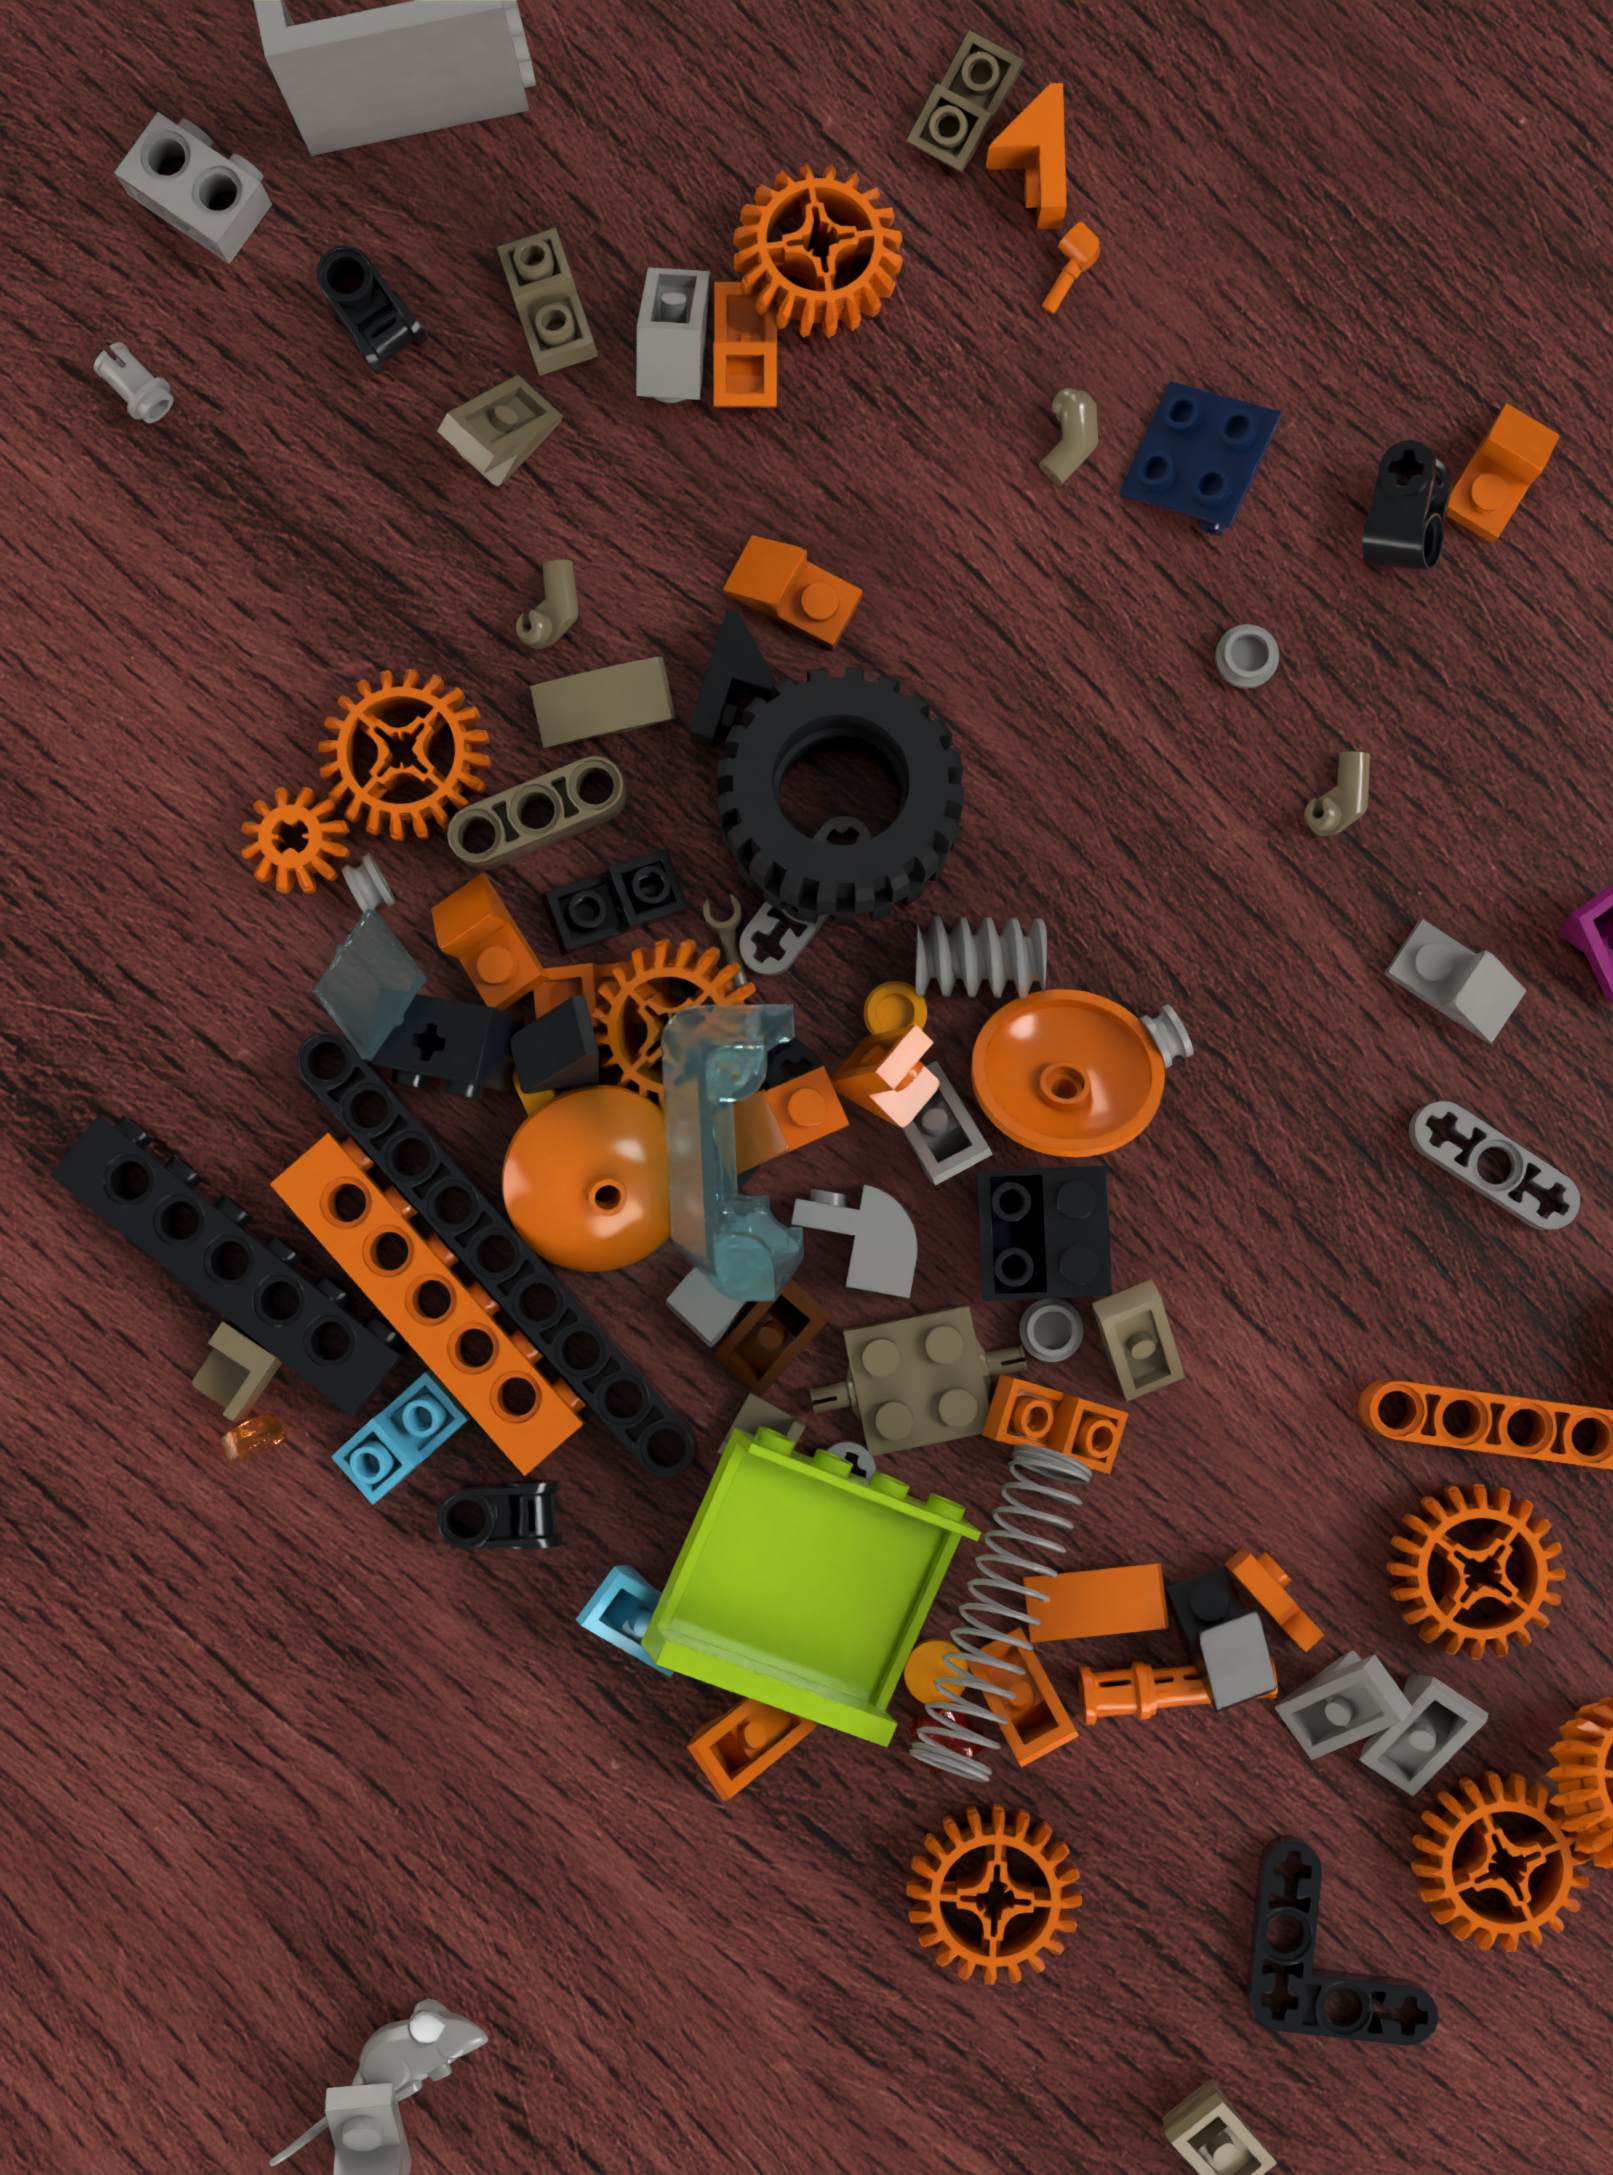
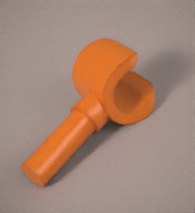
(1082, 250)

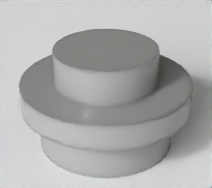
(1247, 656)
(1051, 1329)

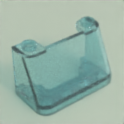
(707, 1064)

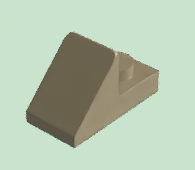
(500, 428)
(1137, 1339)
(1215, 2136)

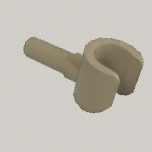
(728, 936)

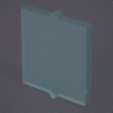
(369, 984)

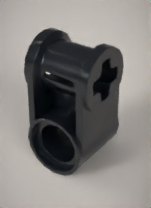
(372, 315)
(1408, 510)
(506, 1515)

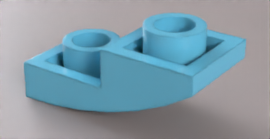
(401, 1436)

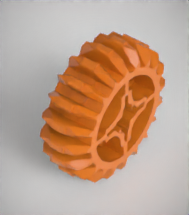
(863, 239)
(423, 732)
(657, 1006)
(1495, 1548)
(1587, 1779)
(1473, 1869)
(990, 1950)

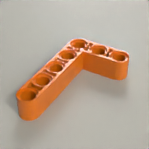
(1488, 1422)

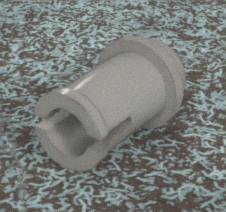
(146, 396)

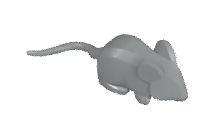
(406, 2054)

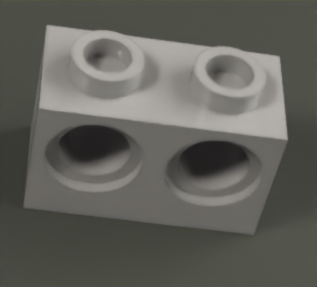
(187, 195)

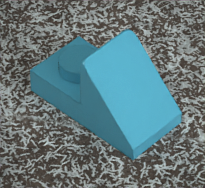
(623, 1611)

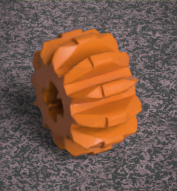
(290, 864)

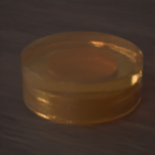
(252, 1438)

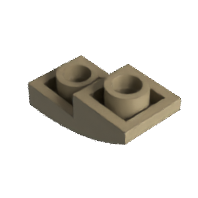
(966, 101)
(547, 301)
(603, 702)

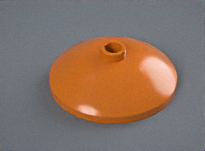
(1072, 1047)
(567, 1155)

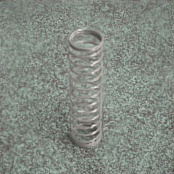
(1050, 1464)

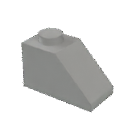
(672, 334)

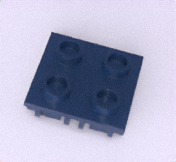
(1201, 455)

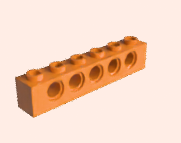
(311, 1192)

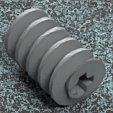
(980, 956)

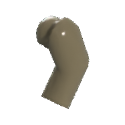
(1079, 434)
(556, 612)
(1345, 801)

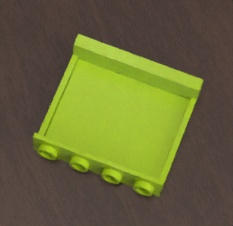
(805, 1583)

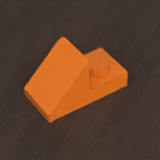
(1038, 145)
(1501, 472)
(793, 591)
(488, 943)
(887, 1075)
(786, 1118)
(1037, 1715)
(745, 1743)

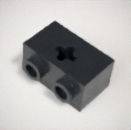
(453, 1044)

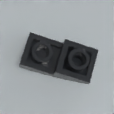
(614, 902)

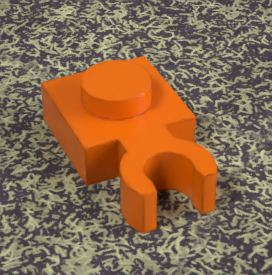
(1265, 1583)

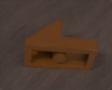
(772, 1337)

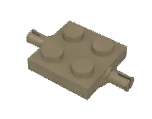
(917, 1379)

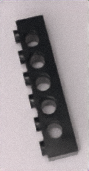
(95, 1176)

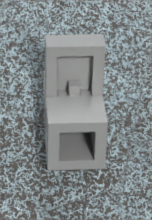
(883, 1237)

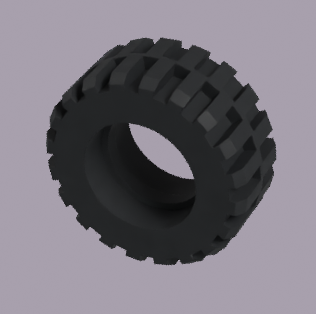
(854, 718)

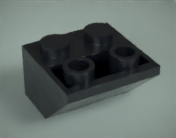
(1044, 1233)

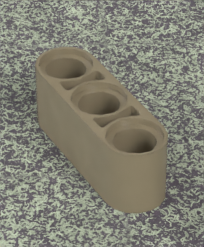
(506, 810)

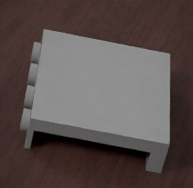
(397, 68)

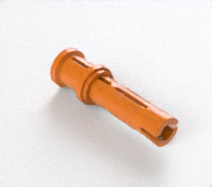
(1141, 1690)

